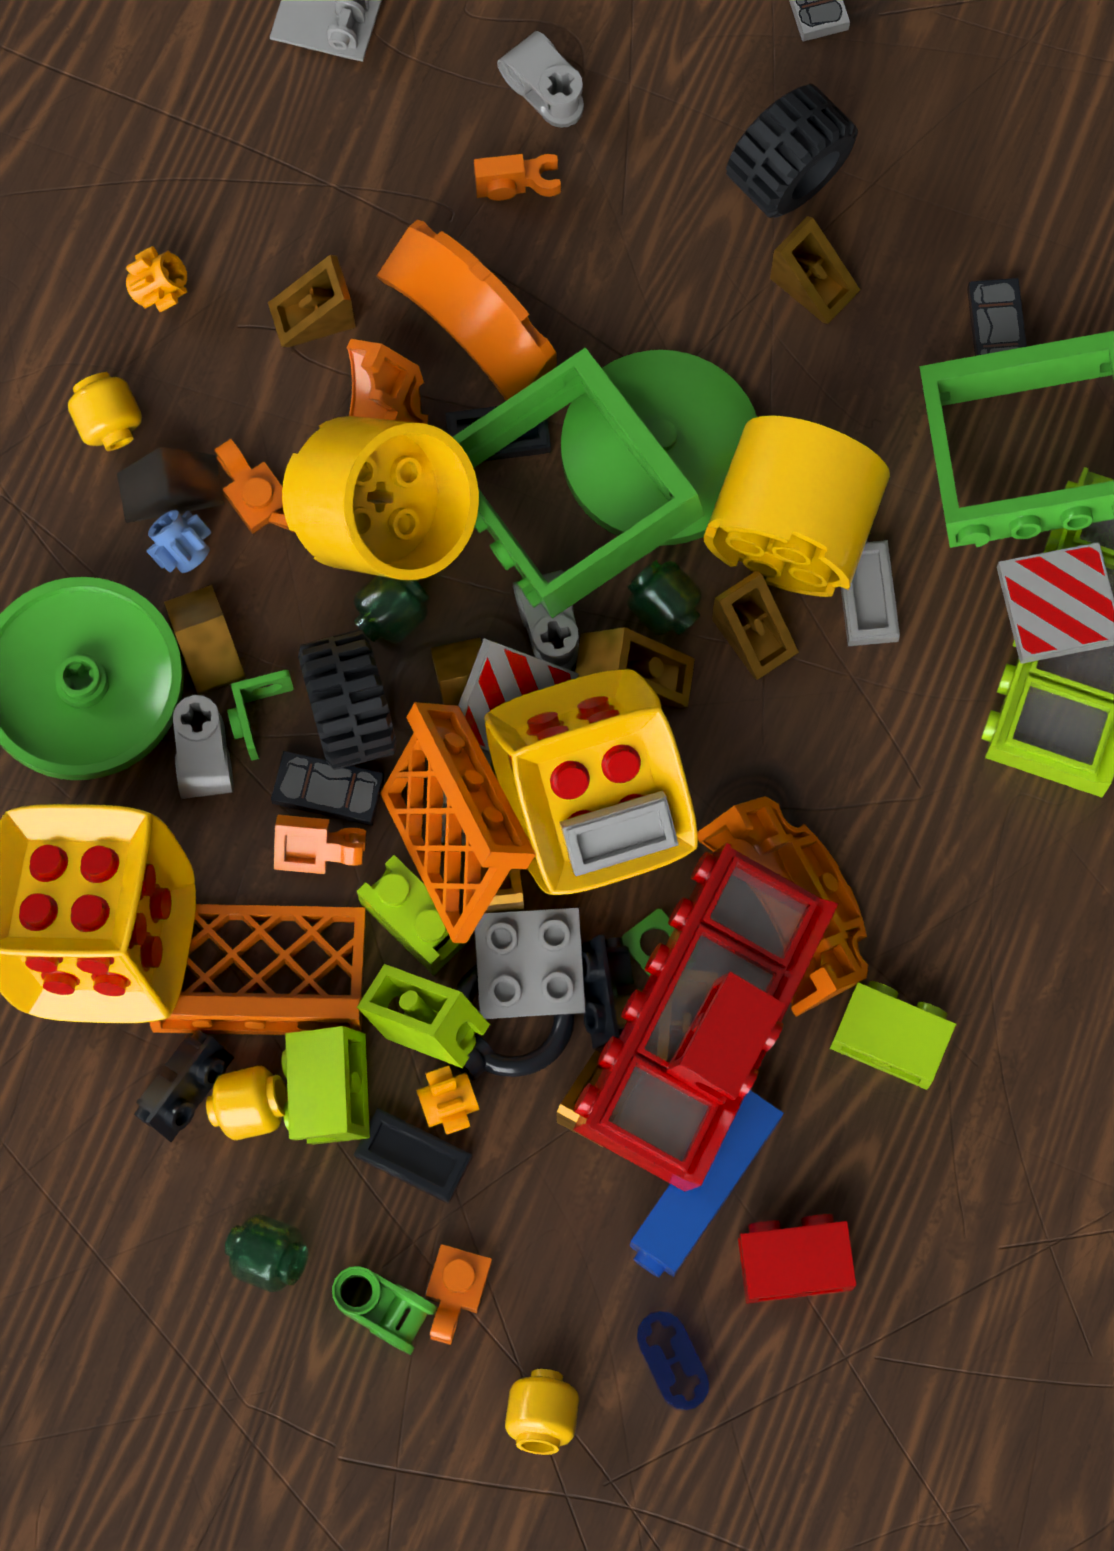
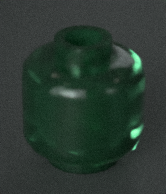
(664, 598)
(390, 608)
(266, 1253)

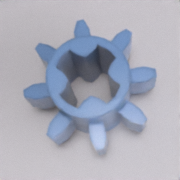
(178, 541)

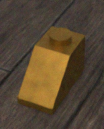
(623, 649)

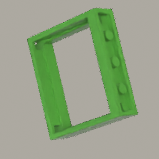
(1006, 374)
(531, 407)

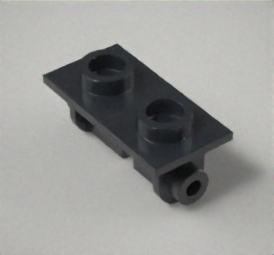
(605, 968)
(172, 1105)

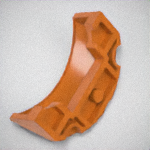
(470, 306)
(382, 388)
(799, 856)

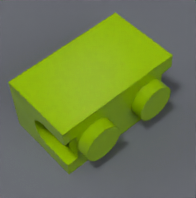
(409, 915)
(434, 1020)
(893, 1034)
(326, 1085)

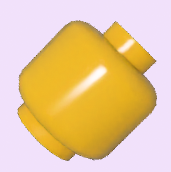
(104, 411)
(247, 1102)
(542, 1412)

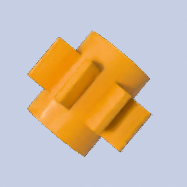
(156, 279)
(447, 1099)

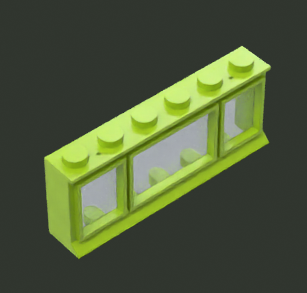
(1061, 707)

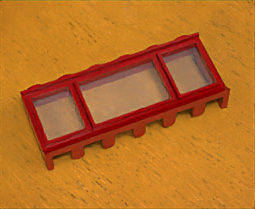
(735, 922)

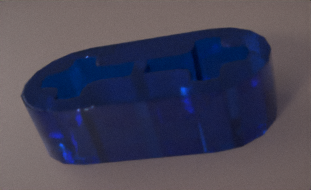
(684, 1355)

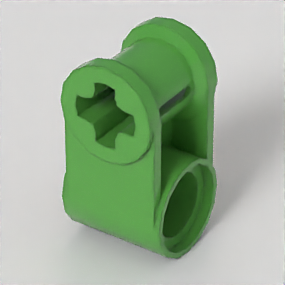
(385, 1308)

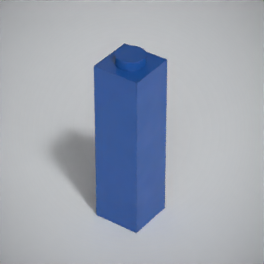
(684, 1216)

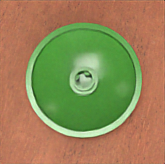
(689, 410)
(85, 678)

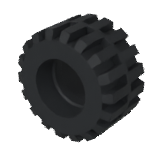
(791, 150)
(347, 699)

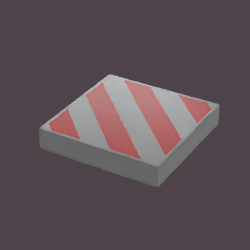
(1058, 602)
(502, 676)

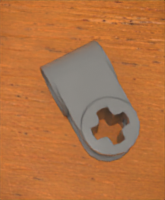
(544, 80)
(543, 629)
(201, 757)

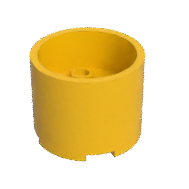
(381, 497)
(797, 504)

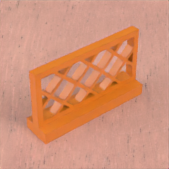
(473, 804)
(267, 1011)

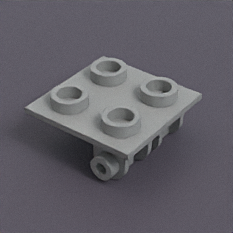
(327, 25)
(530, 963)

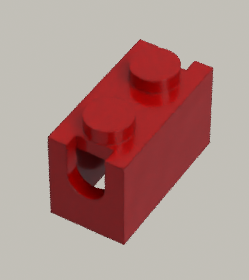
(727, 1039)
(796, 1259)

